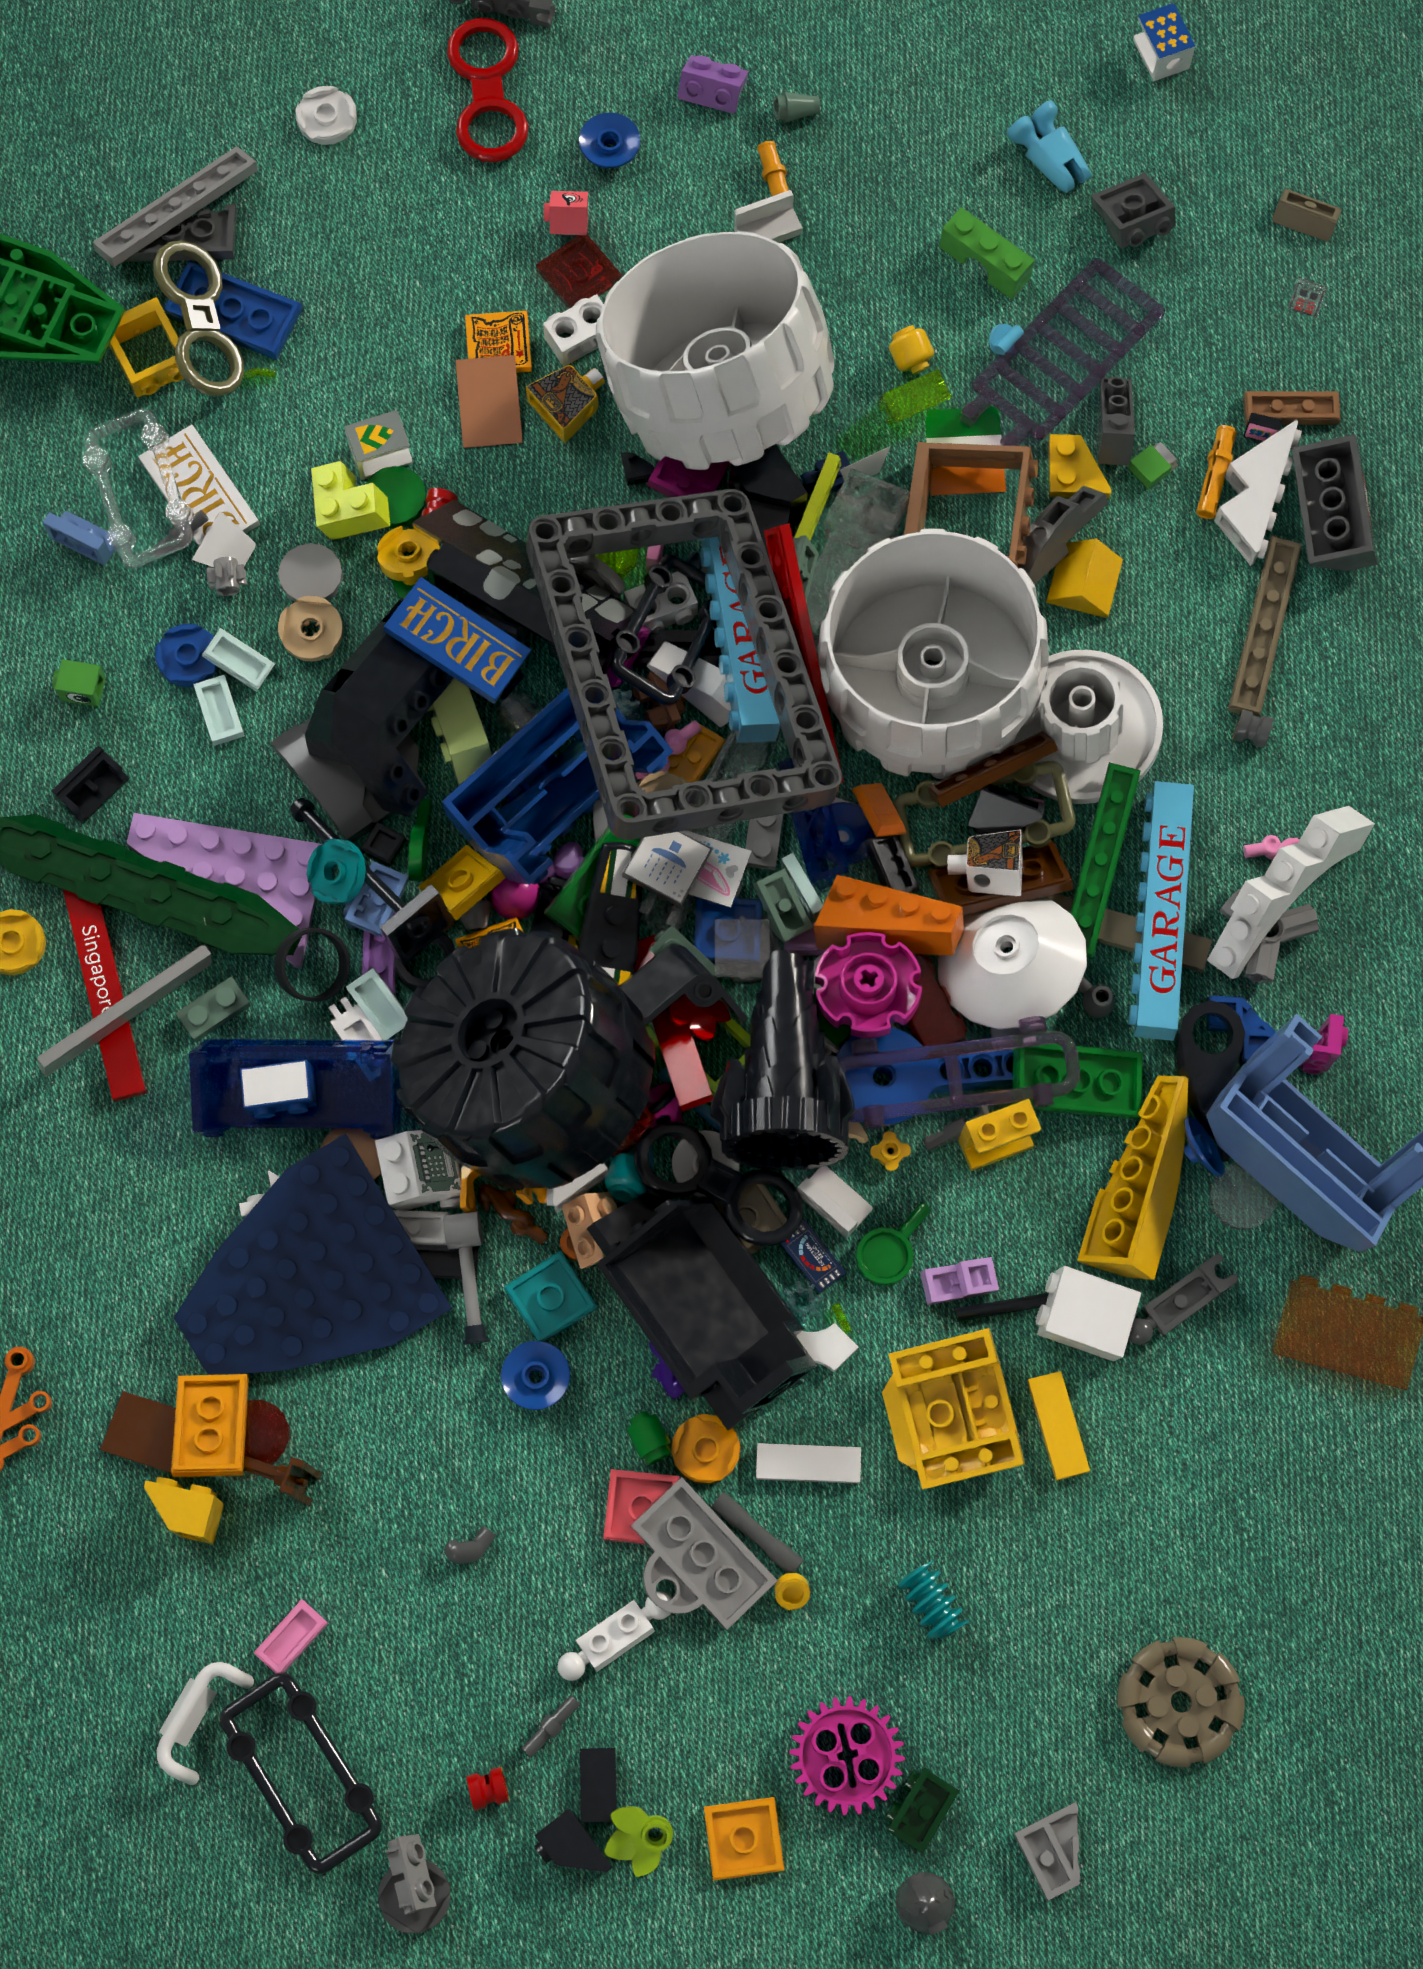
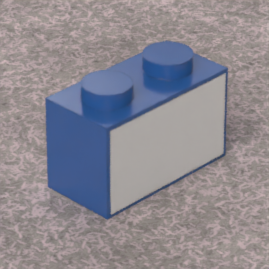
(278, 1088)

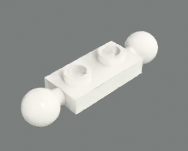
(612, 1638)

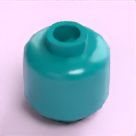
(623, 1179)

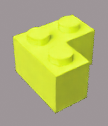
(343, 506)

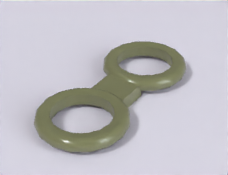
(199, 318)

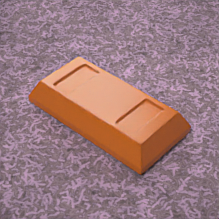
(879, 810)

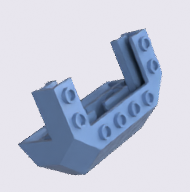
(1303, 1152)

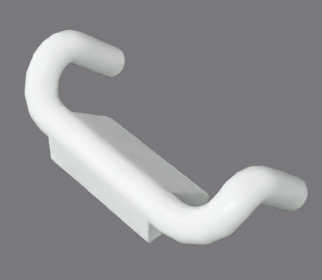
(188, 1714)

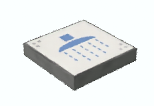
(667, 865)

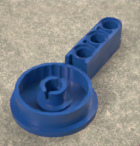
(920, 1078)

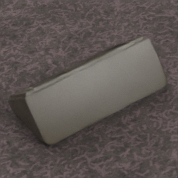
(1306, 215)

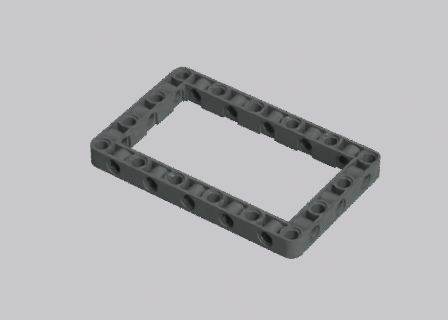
(661, 522)

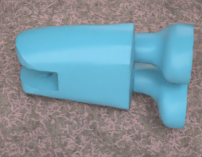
(1053, 150)

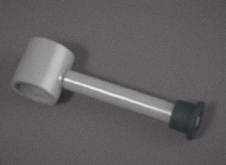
(463, 1233)

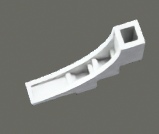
(1265, 898)

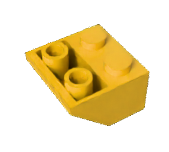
(187, 1513)

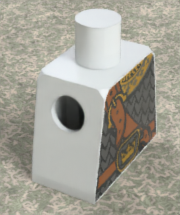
(991, 863)

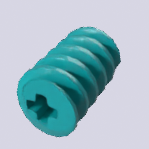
(932, 1602)

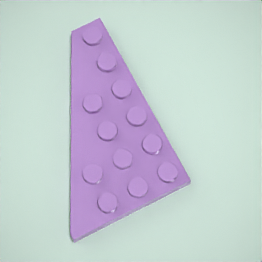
(248, 860)

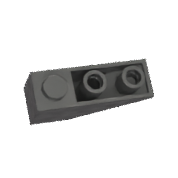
(1115, 421)

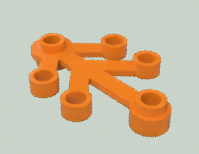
(25, 1411)

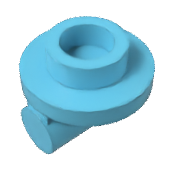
(1004, 337)

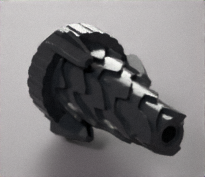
(788, 1099)

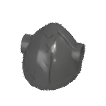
(925, 1903)

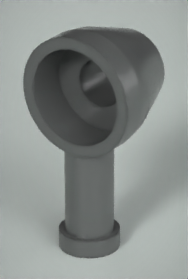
(477, 916)
(1091, 1004)

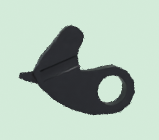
(1205, 1071)

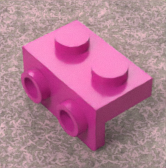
(1328, 1047)

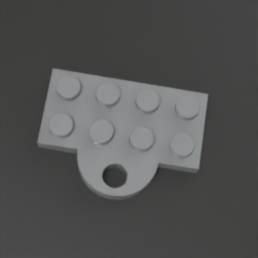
(699, 1558)

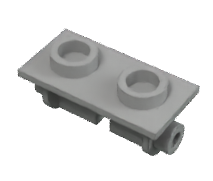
(408, 1857)

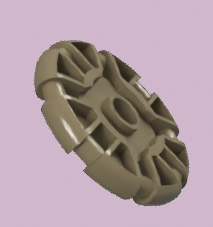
(1202, 1699)

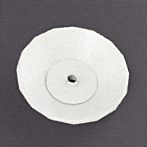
(1019, 984)

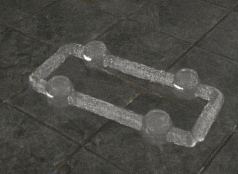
(177, 510)

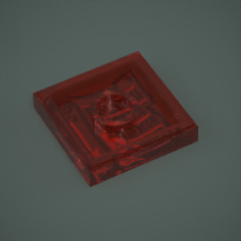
(578, 271)

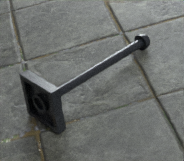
(413, 924)

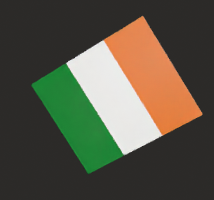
(945, 427)

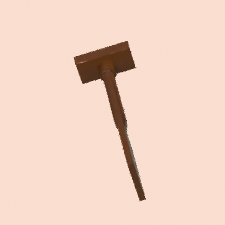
(145, 1434)

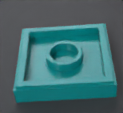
(550, 1297)

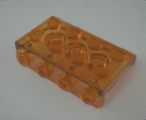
(1349, 1332)

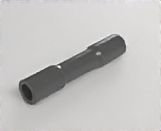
(773, 1547)

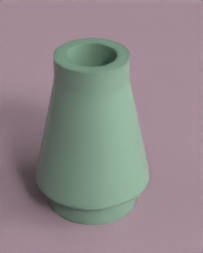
(795, 106)

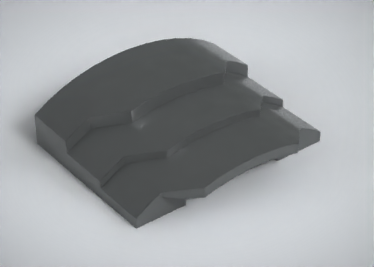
(336, 785)

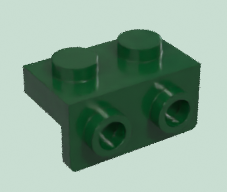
(921, 1809)

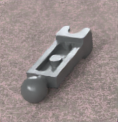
(538, 11)
(1181, 1301)

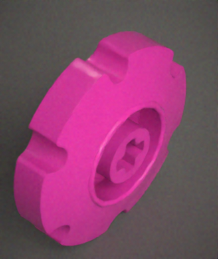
(863, 1007)

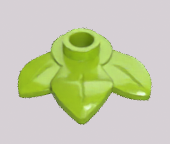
(634, 1843)

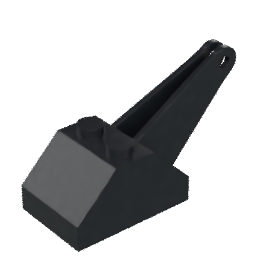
(772, 490)

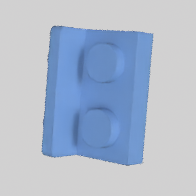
(79, 536)
(367, 909)

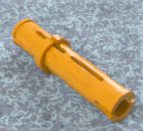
(1219, 460)

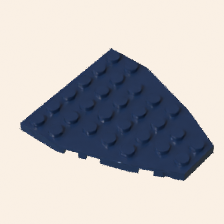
(310, 1274)

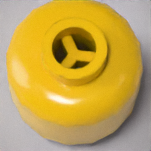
(911, 349)

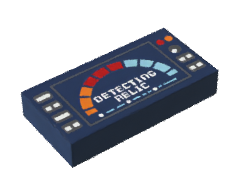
(813, 1258)

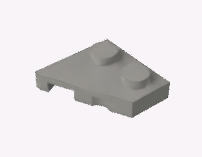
(1053, 1850)

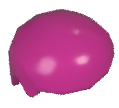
(514, 899)

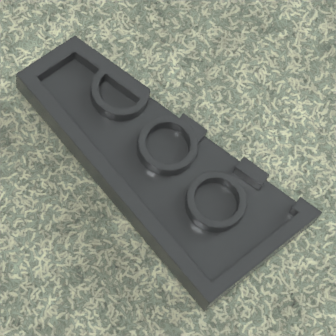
(208, 230)

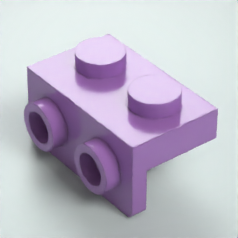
(712, 83)

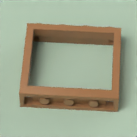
(974, 457)

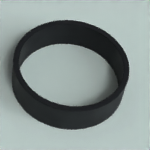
(343, 972)

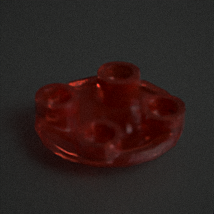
(265, 1431)

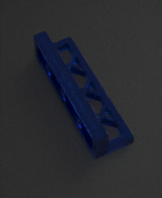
(814, 859)

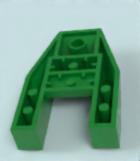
(51, 308)

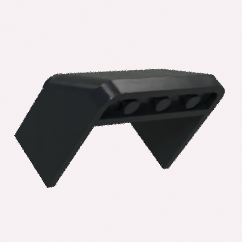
(669, 977)

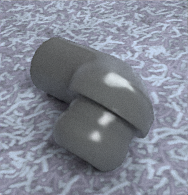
(469, 1551)

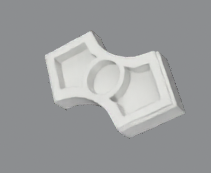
(828, 1347)

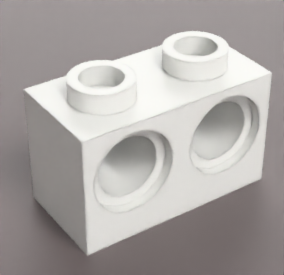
(573, 322)
(665, 611)

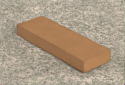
(1288, 406)

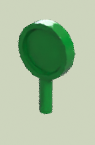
(419, 843)
(886, 1253)

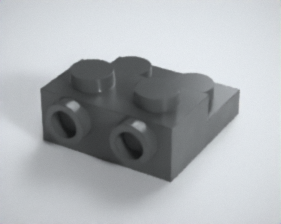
(1135, 211)

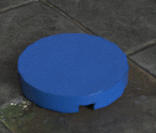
(181, 655)

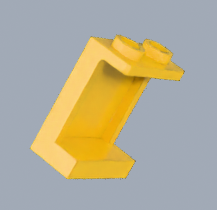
(999, 1134)

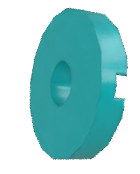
(351, 871)

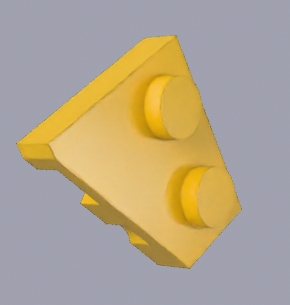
(1072, 467)

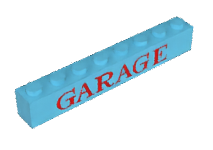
(746, 689)
(1163, 911)

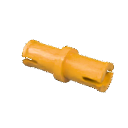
(773, 170)

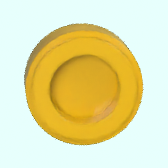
(792, 1591)

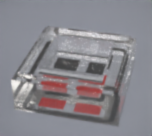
(1307, 297)

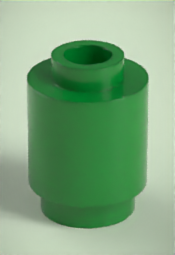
(649, 1438)

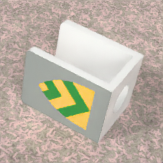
(378, 443)

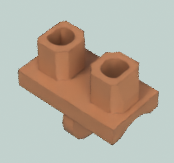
(660, 716)

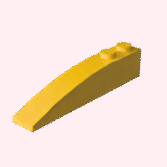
(1139, 1200)

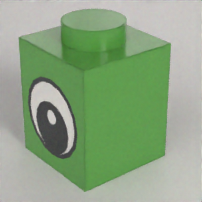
(79, 682)

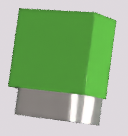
(1153, 464)

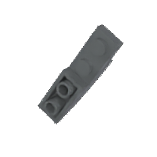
(1056, 526)

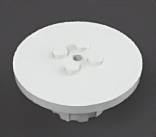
(1097, 715)

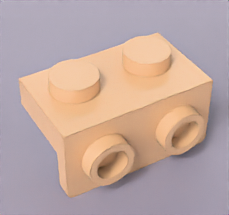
(580, 1215)

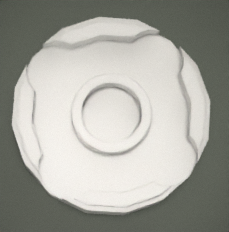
(326, 115)

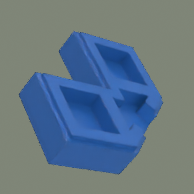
(1256, 1030)

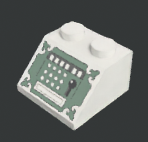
(416, 1171)

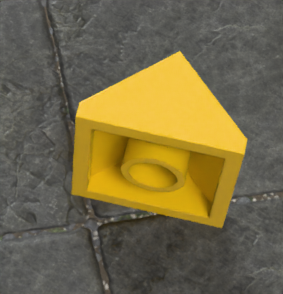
(1086, 578)

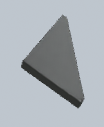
(950, 1132)

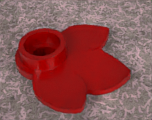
(700, 1020)

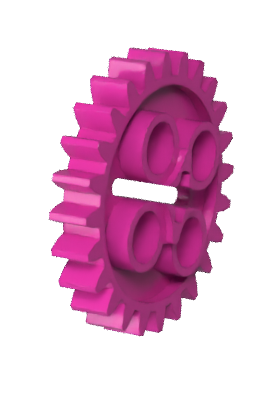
(878, 1749)

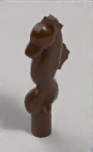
(503, 1203)

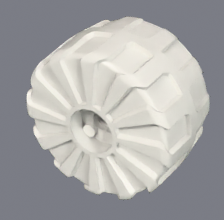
(716, 349)
(937, 602)

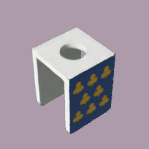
(1165, 42)

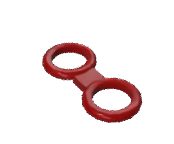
(487, 90)

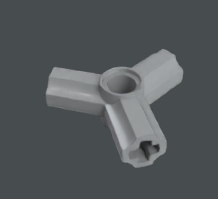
(1290, 926)

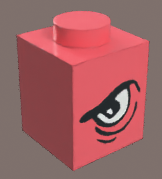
(567, 212)

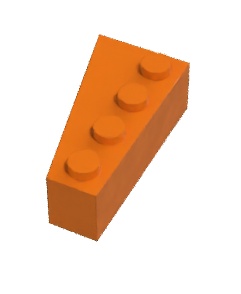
(903, 917)

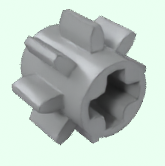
(226, 576)

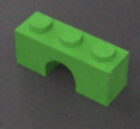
(1006, 264)

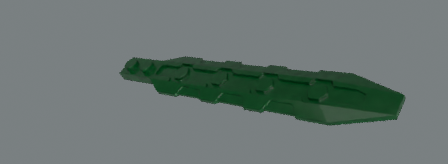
(141, 886)

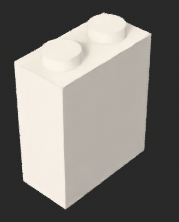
(1087, 1313)

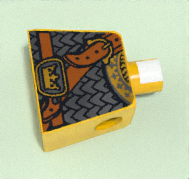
(565, 399)

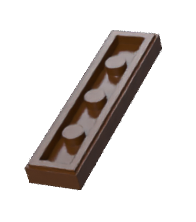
(992, 769)

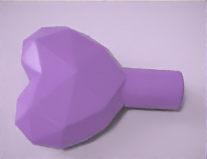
(565, 861)

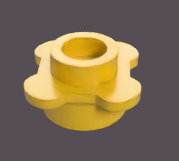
(890, 1161)

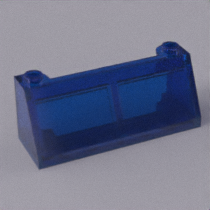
(351, 1082)

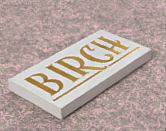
(201, 482)

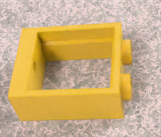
(133, 323)

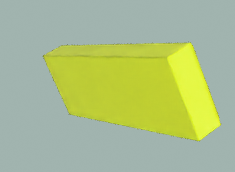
(819, 496)

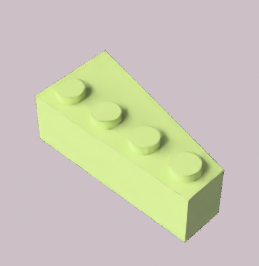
(461, 730)

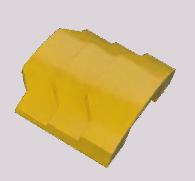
(952, 1410)

